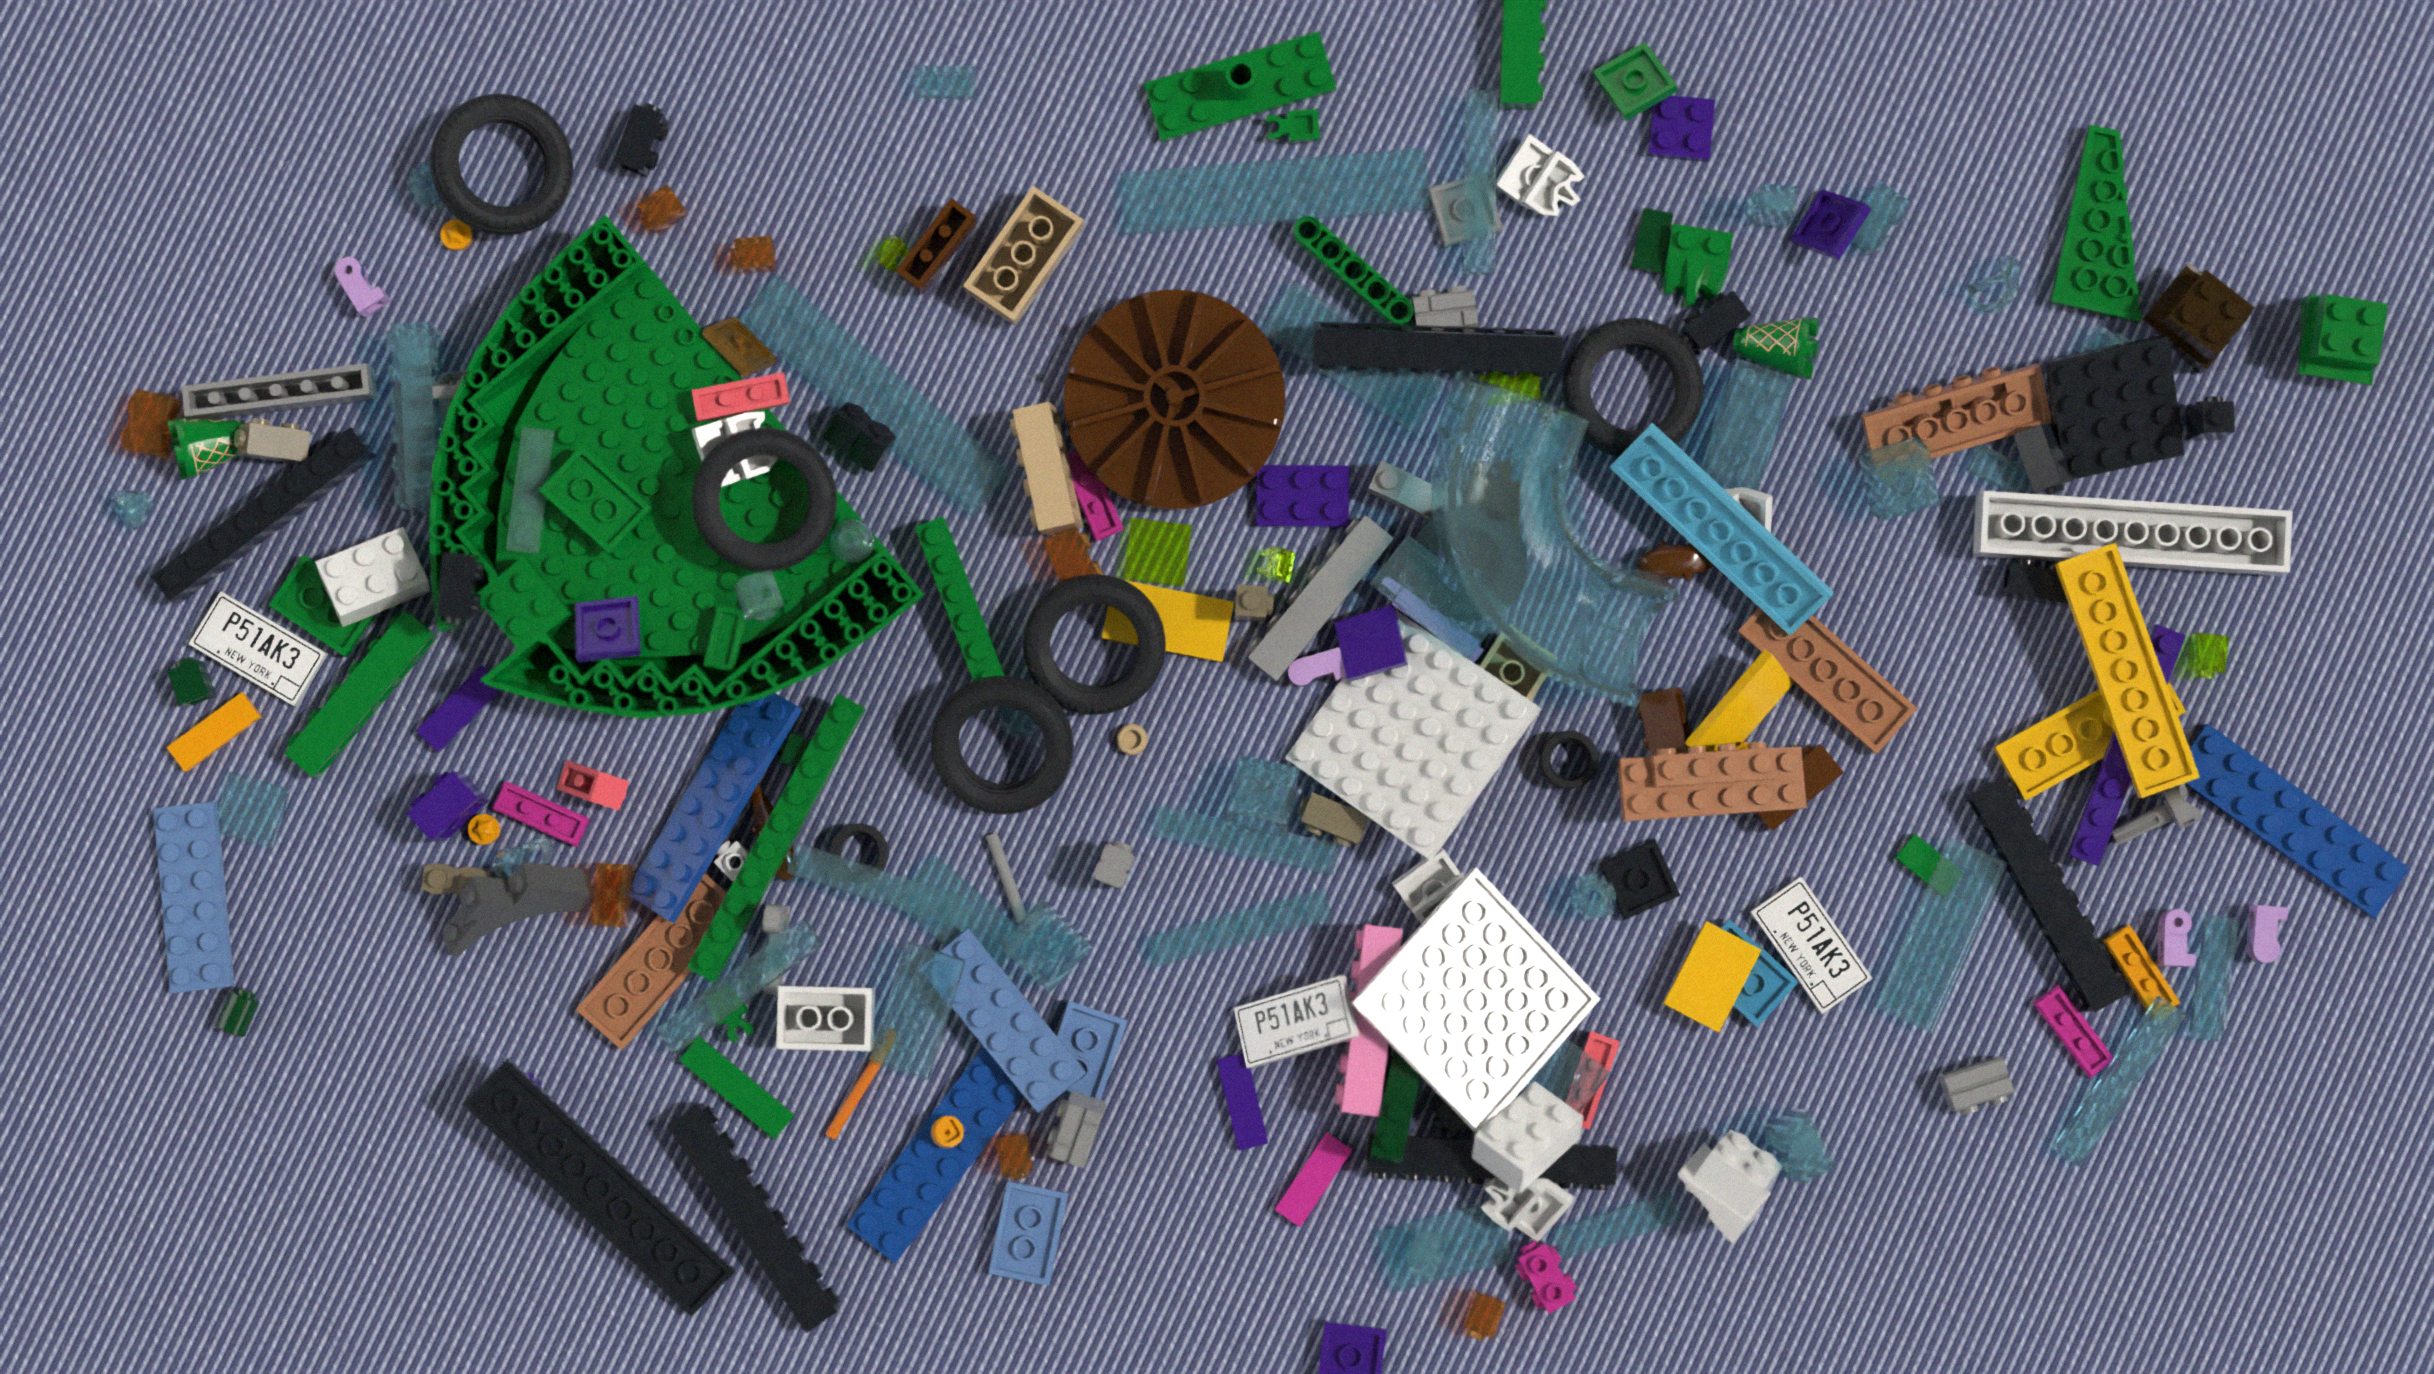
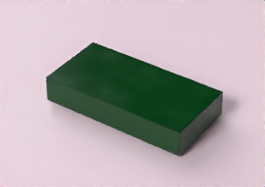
(1652, 241)

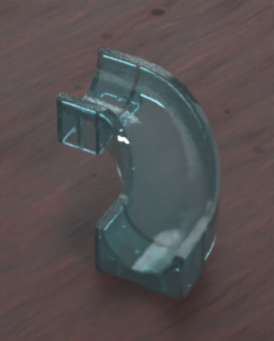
(1516, 551)

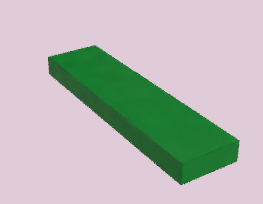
(737, 1087)

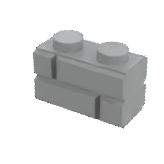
(1445, 309)
(1115, 863)
(1976, 1085)
(1077, 1128)

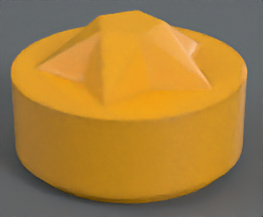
(456, 235)
(484, 829)
(947, 1132)

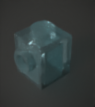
(759, 596)

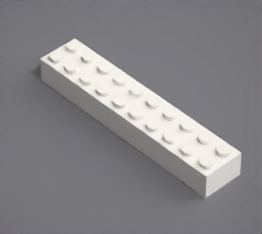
(2143, 531)

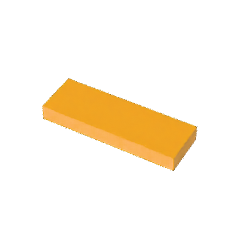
(214, 732)
(2138, 967)

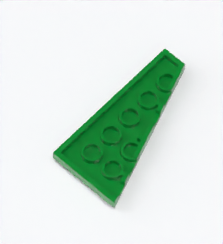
(2097, 245)

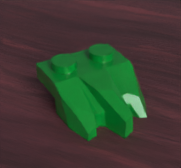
(1696, 262)

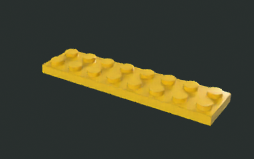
(2127, 670)

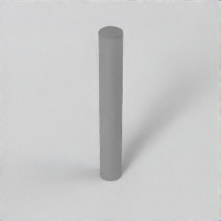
(1006, 877)

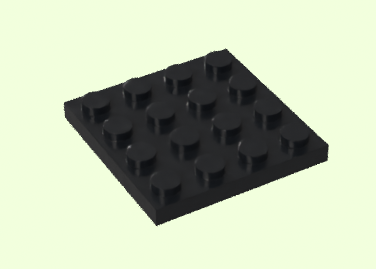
(2115, 406)

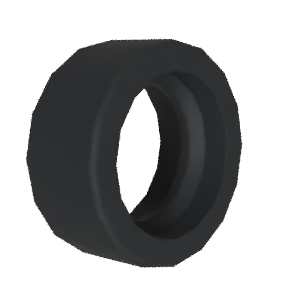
(1545, 760)
(860, 828)

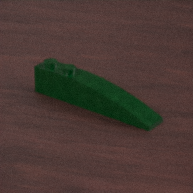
(1395, 1112)

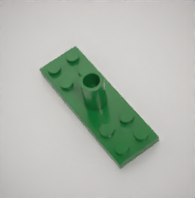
(1210, 98)

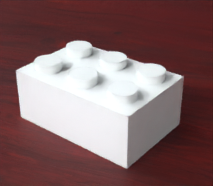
(373, 576)
(825, 1018)
(1527, 1137)

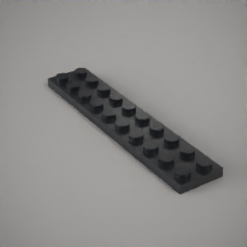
(599, 1186)

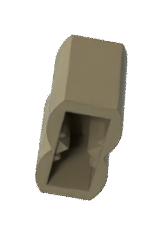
(449, 879)

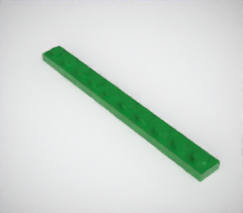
(776, 838)

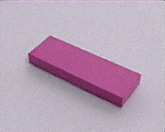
(1094, 500)
(541, 813)
(2073, 1031)
(1313, 1179)

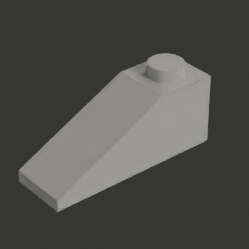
(1402, 489)

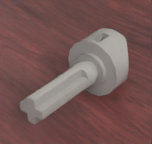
(2174, 809)

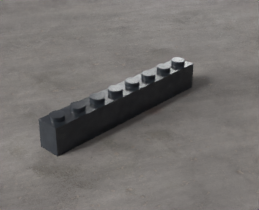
(1436, 348)
(264, 516)
(2046, 894)
(1453, 1158)
(754, 1217)

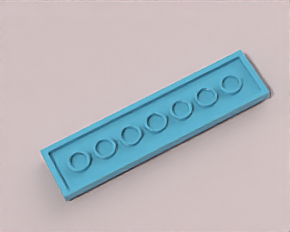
(1721, 529)

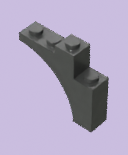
(527, 893)

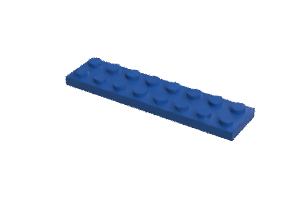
(712, 804)
(2293, 823)
(927, 1172)

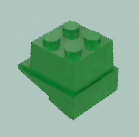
(2340, 337)

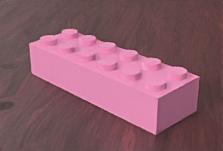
(1366, 1054)

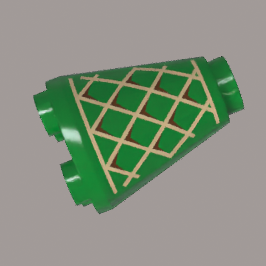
(1781, 345)
(202, 444)

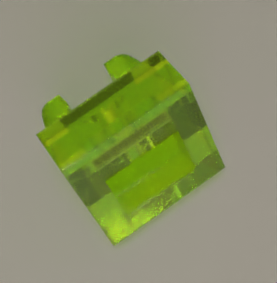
(888, 251)
(1278, 565)

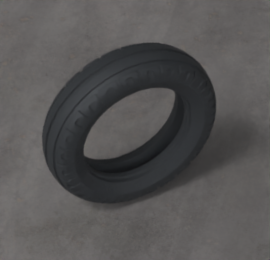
(530, 119)
(1642, 334)
(757, 443)
(1107, 591)
(1015, 694)

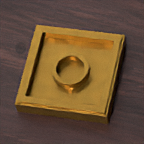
(740, 346)

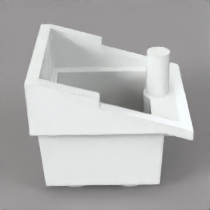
(1731, 1181)

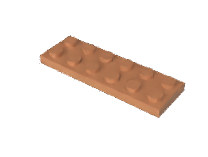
(1833, 677)
(651, 968)

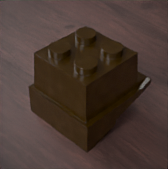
(2198, 316)

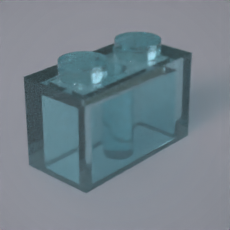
(1772, 206)
(1886, 211)

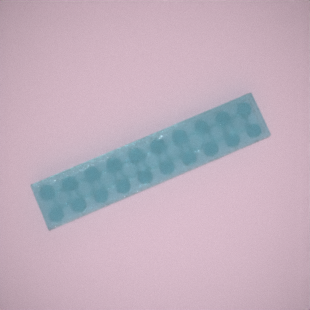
(1274, 191)
(855, 375)

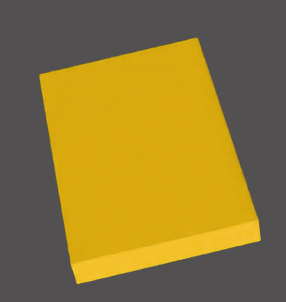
(1712, 976)

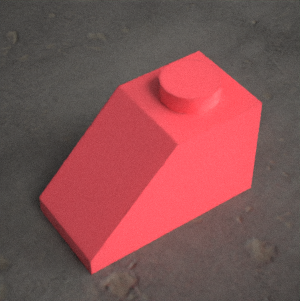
(593, 785)

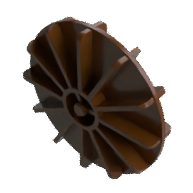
(1174, 399)

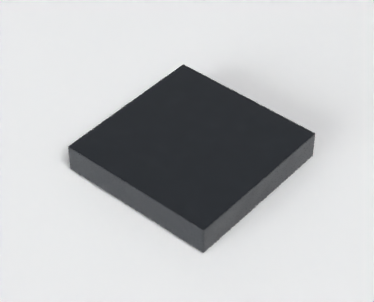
(1639, 879)

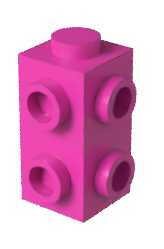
(1540, 1267)

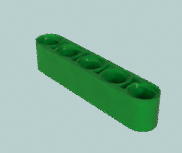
(1345, 258)

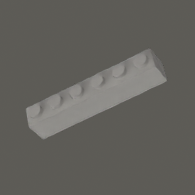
(280, 392)
(1320, 598)

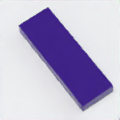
(458, 710)
(1242, 1102)

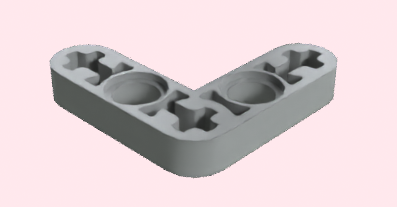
(775, 922)

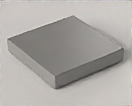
(1448, 209)

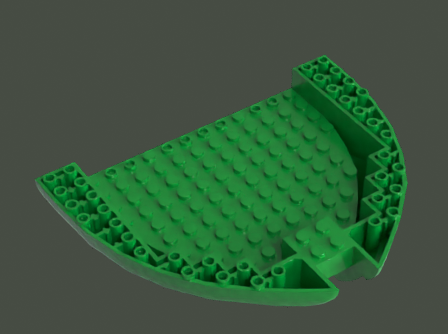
(613, 368)

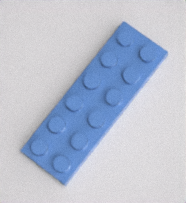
(193, 897)
(1010, 1026)

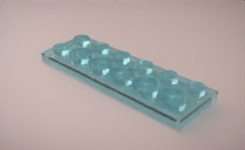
(1397, 395)
(1940, 934)

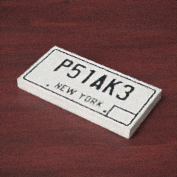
(258, 648)
(1811, 945)
(1296, 1022)

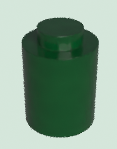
(238, 1012)

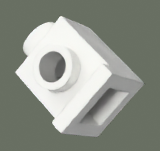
(726, 853)

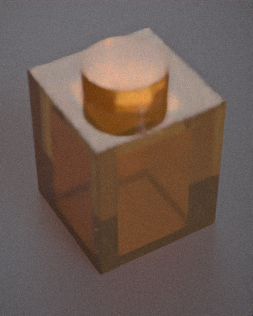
(661, 210)
(754, 255)
(1015, 1155)
(1483, 1315)

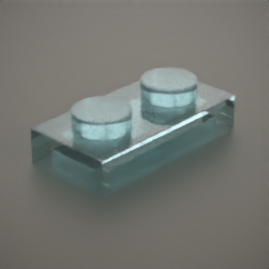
(944, 82)

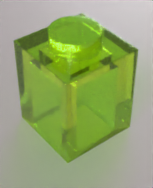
(2207, 655)

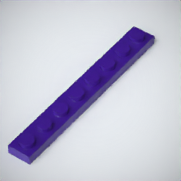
(2113, 775)

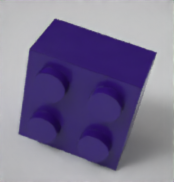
(447, 806)

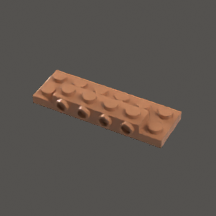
(1964, 412)
(1711, 782)

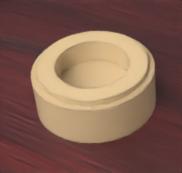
(1132, 739)

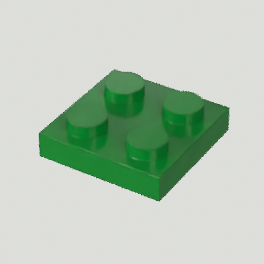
(1635, 81)

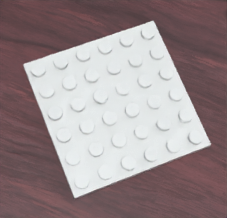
(1415, 740)
(1475, 1001)

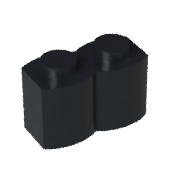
(859, 436)

